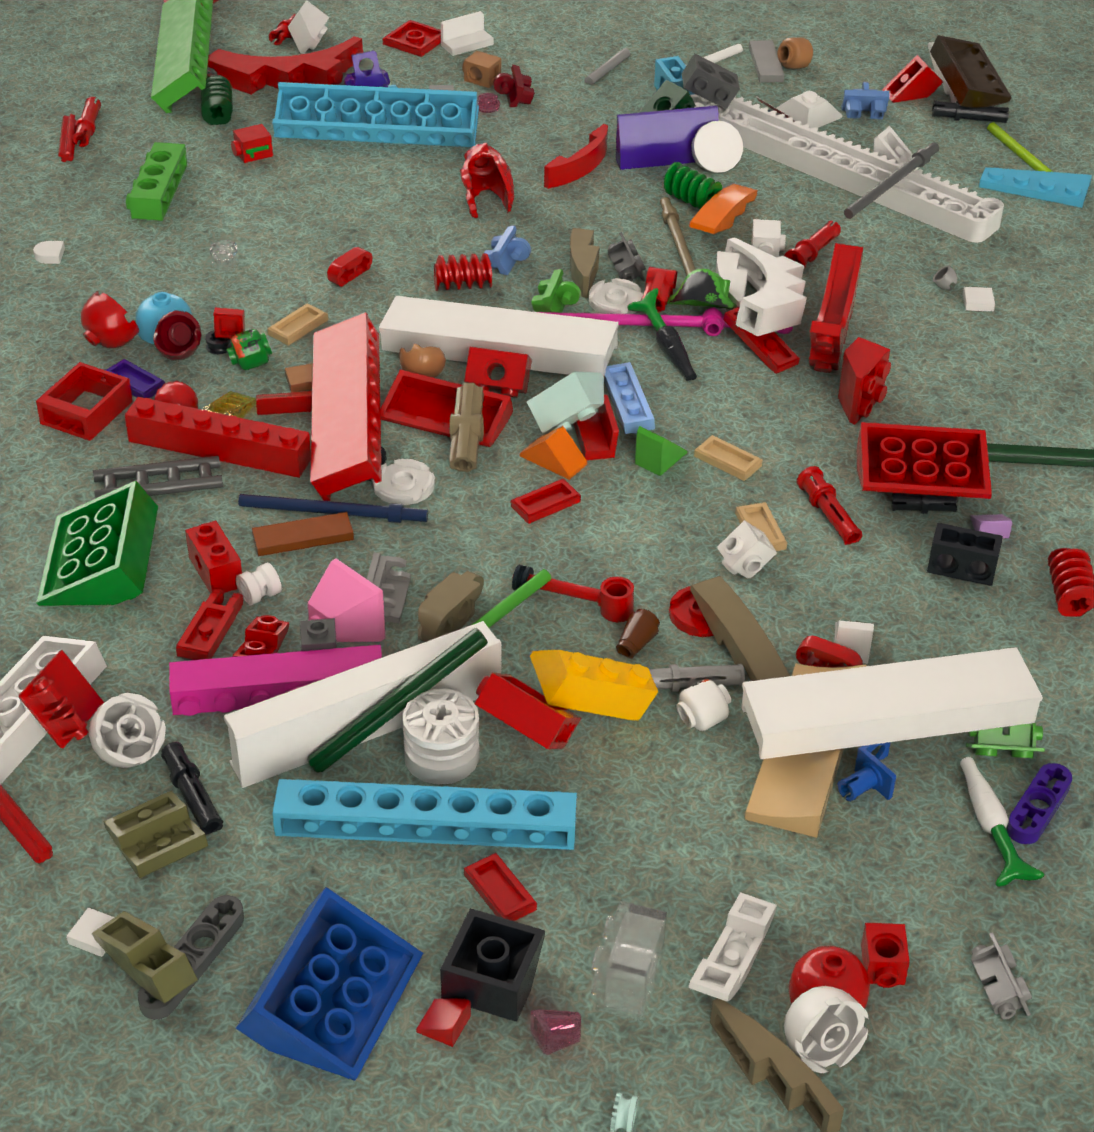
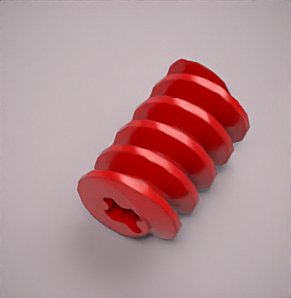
(462, 271)
(1072, 581)

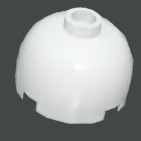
(127, 730)
(825, 1027)

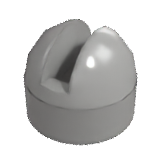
(945, 277)

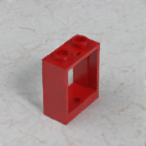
(58, 412)
(526, 710)

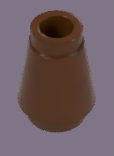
(638, 631)

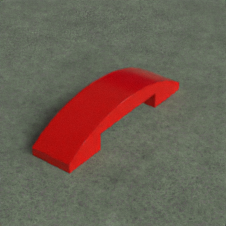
(566, 170)

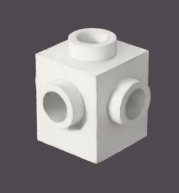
(746, 550)

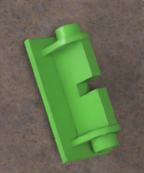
(1020, 740)

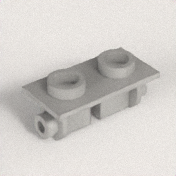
(1008, 992)

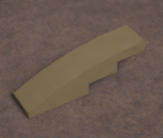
(737, 629)
(767, 1057)

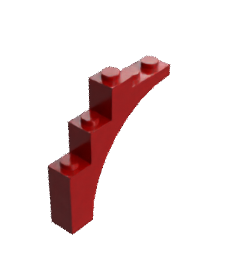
(254, 72)
(831, 327)

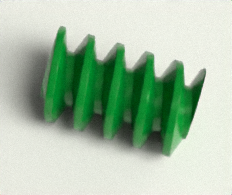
(690, 185)

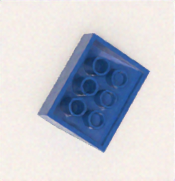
(331, 988)

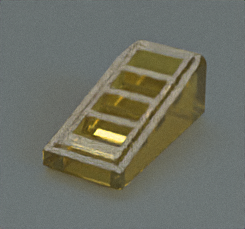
(232, 404)

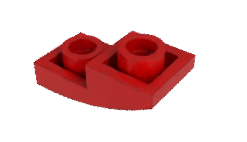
(263, 636)

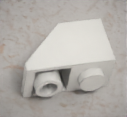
(308, 27)

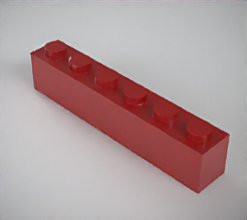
(215, 434)

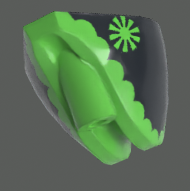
(703, 289)

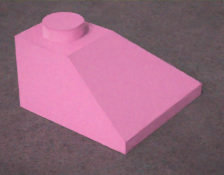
(352, 602)

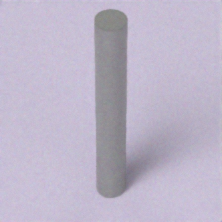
(607, 66)

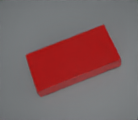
(545, 501)
(500, 888)

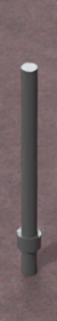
(918, 159)

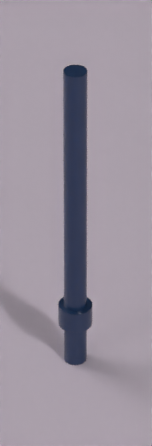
(393, 512)

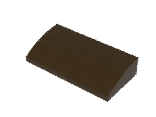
(969, 73)

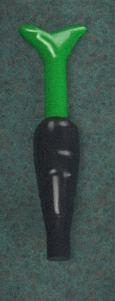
(666, 336)

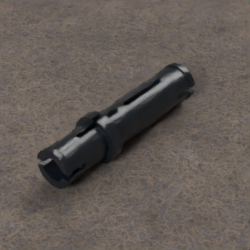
(958, 112)
(186, 778)

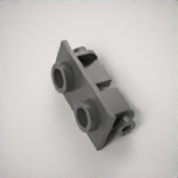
(626, 259)

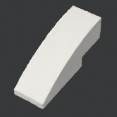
(728, 269)

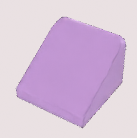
(994, 524)

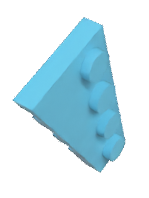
(1048, 186)

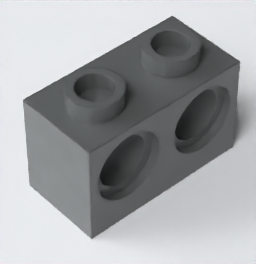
(710, 81)

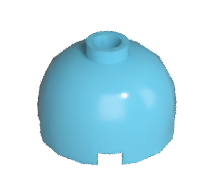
(153, 309)

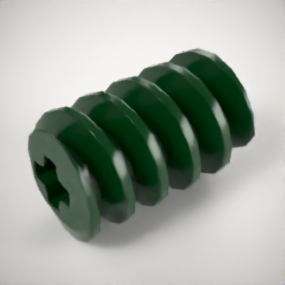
(217, 100)

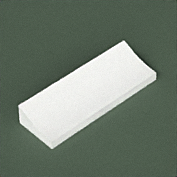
(18, 726)

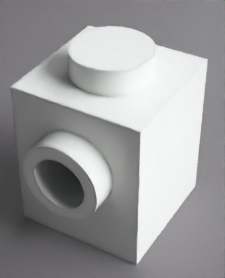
(768, 236)

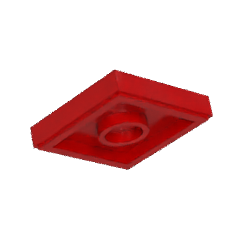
(414, 38)

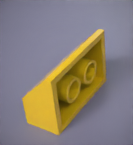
(594, 684)

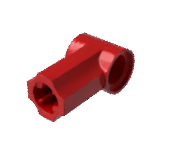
(665, 281)

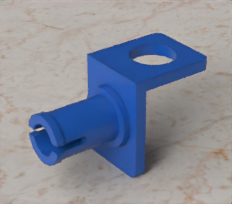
(869, 774)

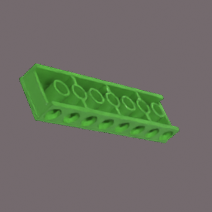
(178, 50)

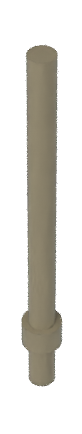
(671, 218)

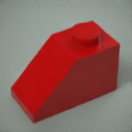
(913, 82)

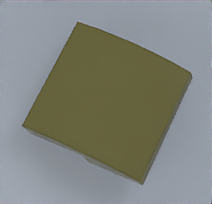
(155, 834)

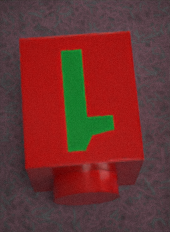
(252, 143)

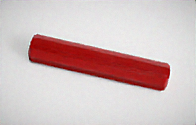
(66, 144)
(23, 829)

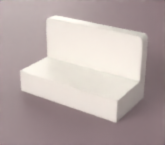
(465, 34)

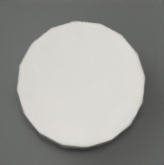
(717, 147)
(623, 291)
(405, 490)

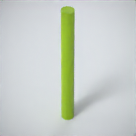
(1017, 148)

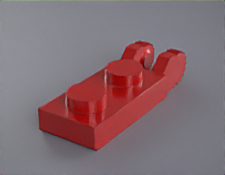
(209, 626)

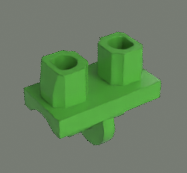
(555, 294)

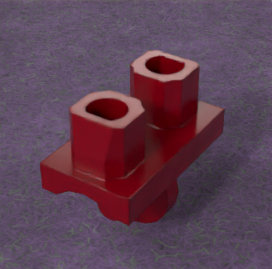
(515, 87)

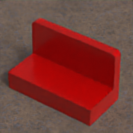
(598, 434)

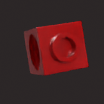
(885, 953)

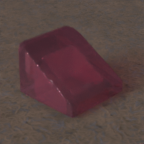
(555, 1029)

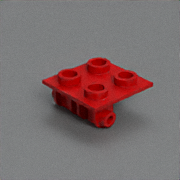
(61, 700)

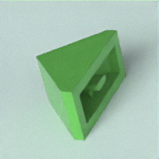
(656, 452)

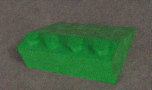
(100, 550)

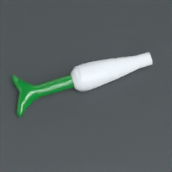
(994, 821)

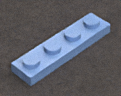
(628, 398)

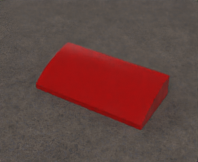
(429, 402)

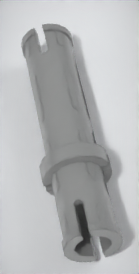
(684, 677)

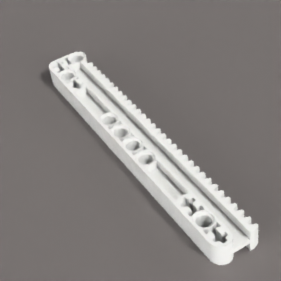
(860, 171)

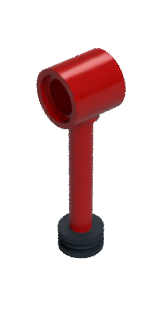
(613, 597)

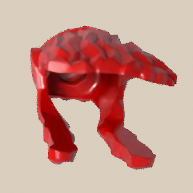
(486, 170)

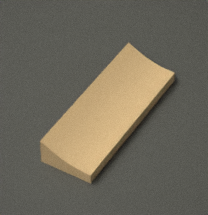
(795, 788)

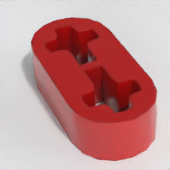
(349, 266)
(826, 654)

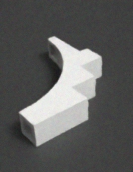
(779, 289)

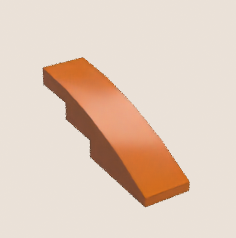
(722, 209)

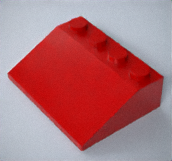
(923, 460)

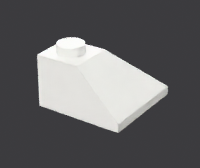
(810, 109)

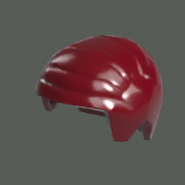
(177, 335)

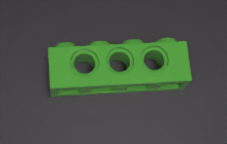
(157, 181)

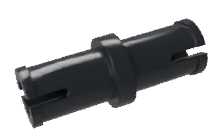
(923, 503)

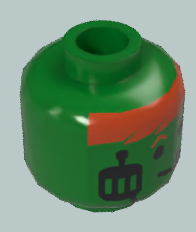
(249, 349)

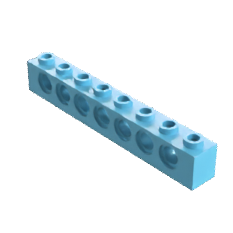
(425, 814)

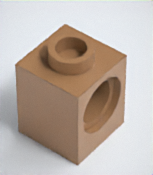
(481, 68)

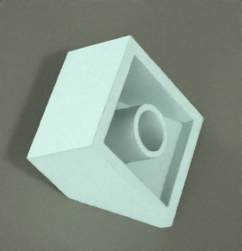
(568, 401)

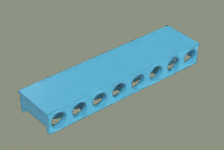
(376, 114)

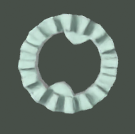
(624, 1113)

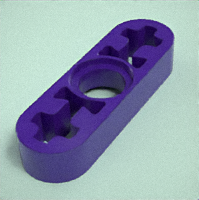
(1039, 790)

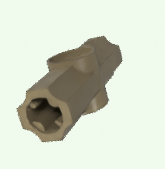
(466, 427)

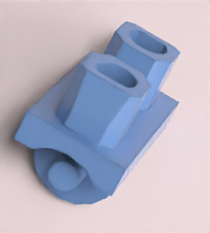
(865, 100)
(508, 250)

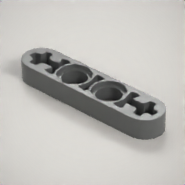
(199, 958)

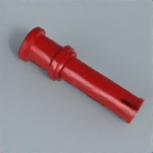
(807, 249)
(823, 496)

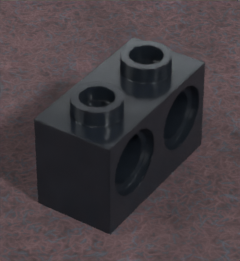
(964, 554)

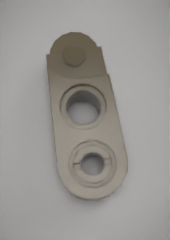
(449, 605)

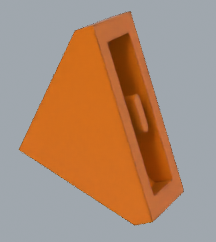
(556, 453)

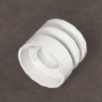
(441, 736)

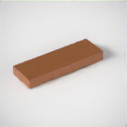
(302, 534)

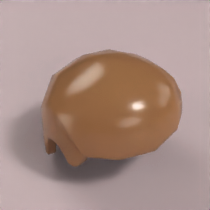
(423, 361)

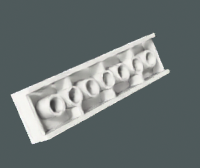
(551, 340)
(890, 702)
(293, 725)

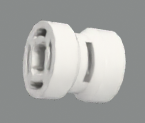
(258, 583)

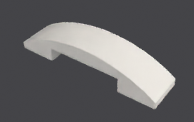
(736, 948)

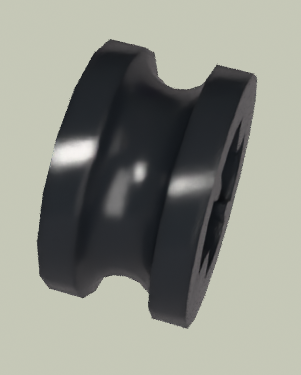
(216, 345)

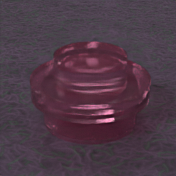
(488, 102)

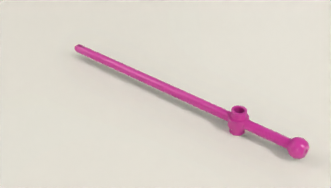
(710, 320)

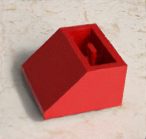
(863, 378)

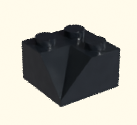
(492, 964)

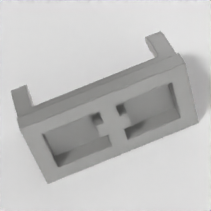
(392, 583)

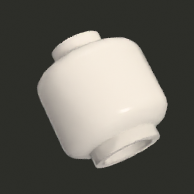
(703, 705)

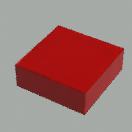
(228, 322)

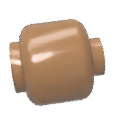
(795, 53)

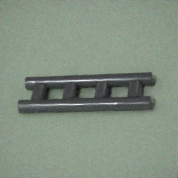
(171, 468)

